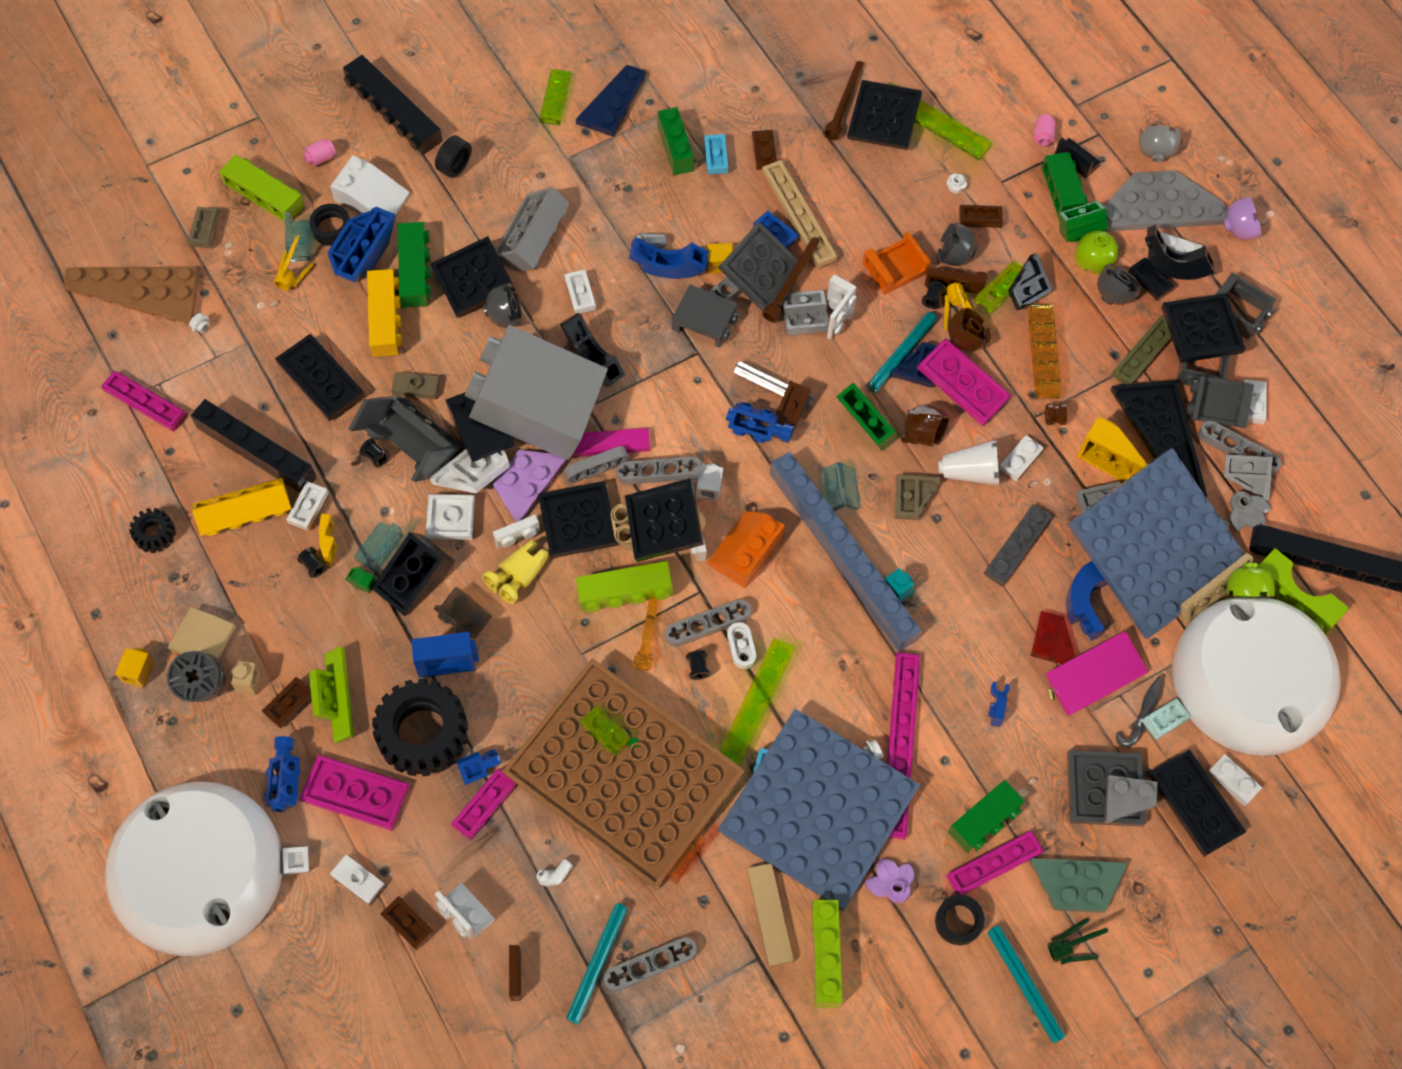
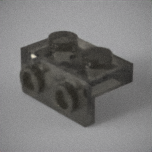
(463, 613)

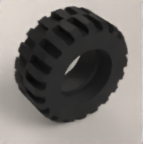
(414, 698)

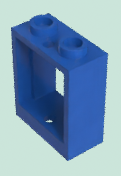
(444, 654)

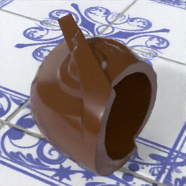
(926, 425)

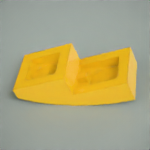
(327, 543)

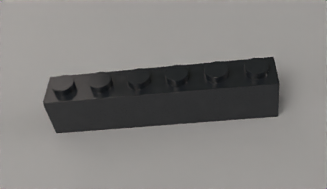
(392, 105)
(252, 445)

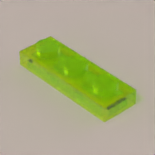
(555, 97)

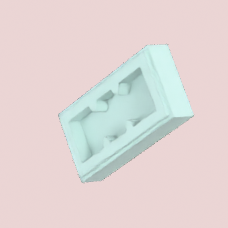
(1166, 719)

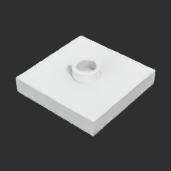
(450, 516)

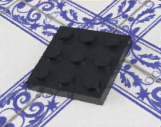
(884, 114)
(470, 275)
(1203, 328)
(577, 519)
(663, 520)

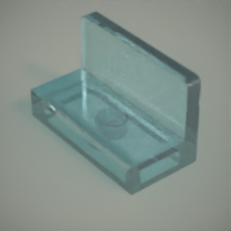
(304, 246)
(840, 486)
(379, 545)

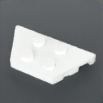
(469, 475)

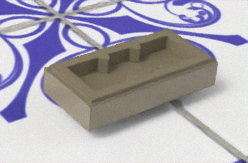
(203, 227)
(415, 385)

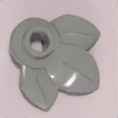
(1251, 513)

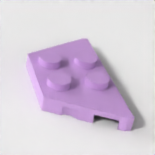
(525, 479)

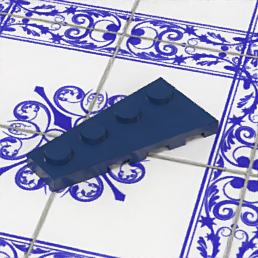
(612, 103)

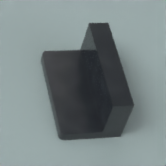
(1085, 162)

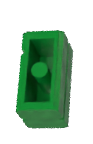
(1081, 220)

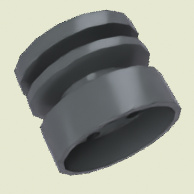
(210, 673)

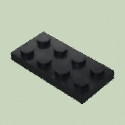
(320, 377)
(1197, 803)

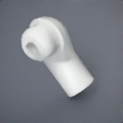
(554, 877)

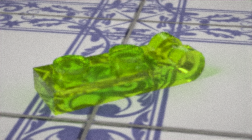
(998, 288)

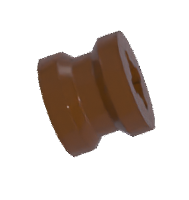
(1056, 414)

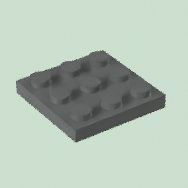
(759, 266)
(1088, 784)

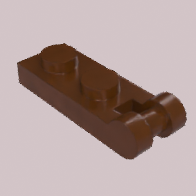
(971, 282)

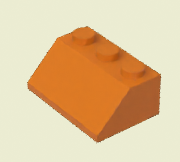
(747, 547)

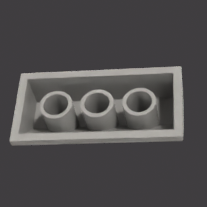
(531, 229)

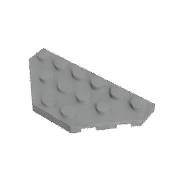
(1162, 200)

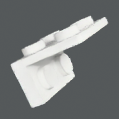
(840, 298)
(466, 911)

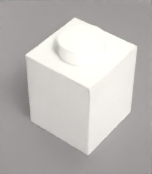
(710, 482)

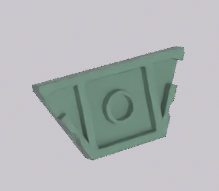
(1078, 884)

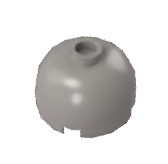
(1159, 142)

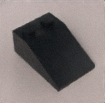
(476, 437)
(412, 573)

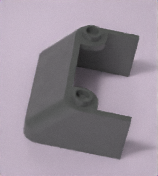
(410, 431)

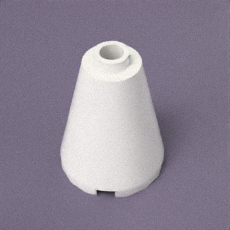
(972, 464)

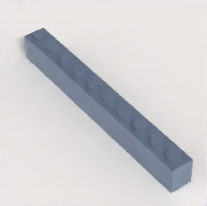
(845, 552)

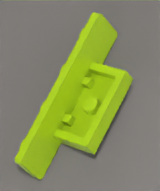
(332, 696)

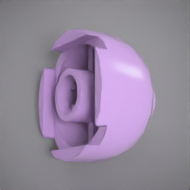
(1242, 219)

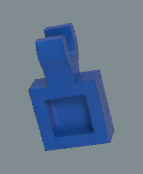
(997, 709)
(474, 766)

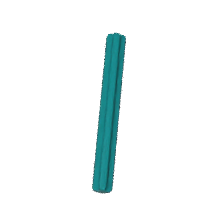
(902, 351)
(597, 963)
(1026, 984)

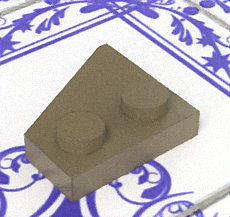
(913, 495)

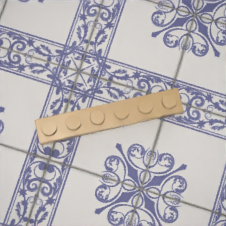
(798, 212)

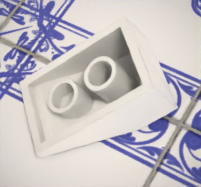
(365, 187)

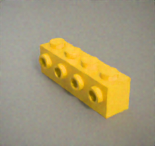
(382, 313)
(241, 507)

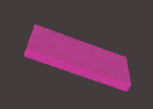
(964, 382)
(1096, 673)
(354, 792)

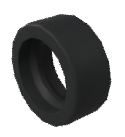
(453, 156)
(322, 213)
(969, 903)

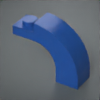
(669, 263)
(1078, 600)

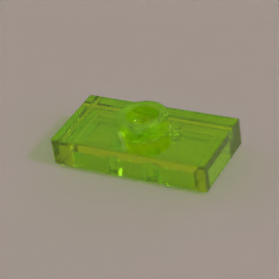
(605, 730)

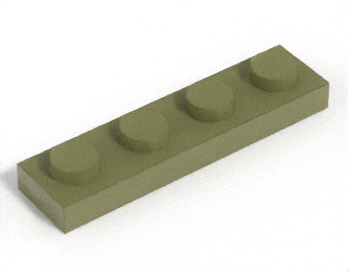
(1143, 352)

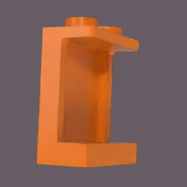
(897, 263)

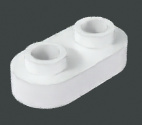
(742, 646)

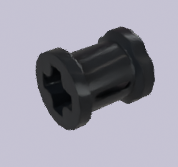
(933, 294)
(374, 452)
(312, 562)
(698, 665)

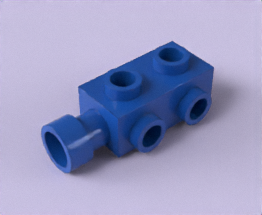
(754, 425)
(285, 782)

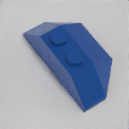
(361, 244)

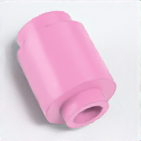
(1044, 130)
(319, 152)

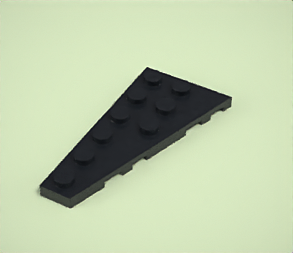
(1160, 421)

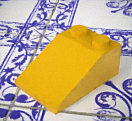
(1110, 451)

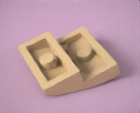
(201, 633)

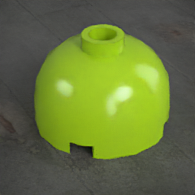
(1096, 251)
(1250, 581)

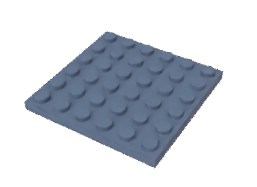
(1156, 541)
(818, 808)

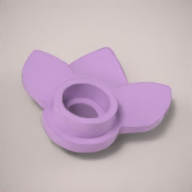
(891, 877)

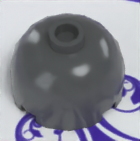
(958, 245)
(1117, 285)
(503, 306)

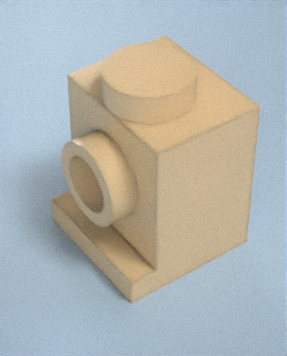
(244, 678)

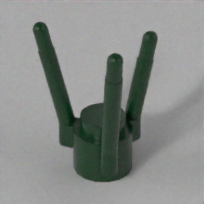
(1061, 949)

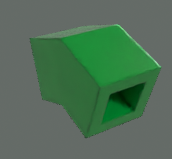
(360, 579)

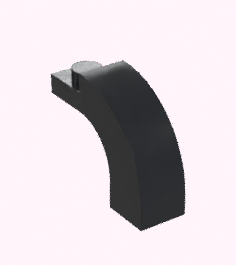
(1177, 264)
(584, 345)

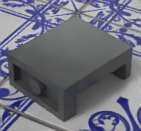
(705, 314)
(1220, 401)

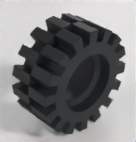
(157, 541)

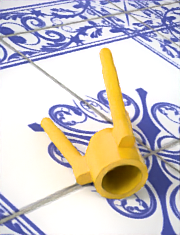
(285, 277)
(957, 297)

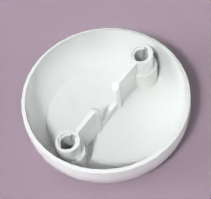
(1256, 675)
(186, 868)

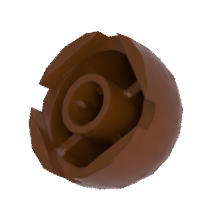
(967, 330)

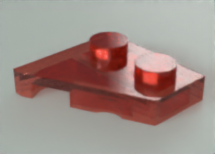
(1052, 639)

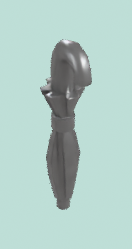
(1148, 704)

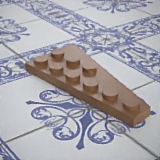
(143, 289)

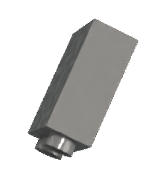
(535, 391)

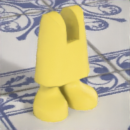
(520, 567)

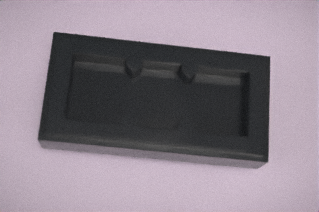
(1151, 279)

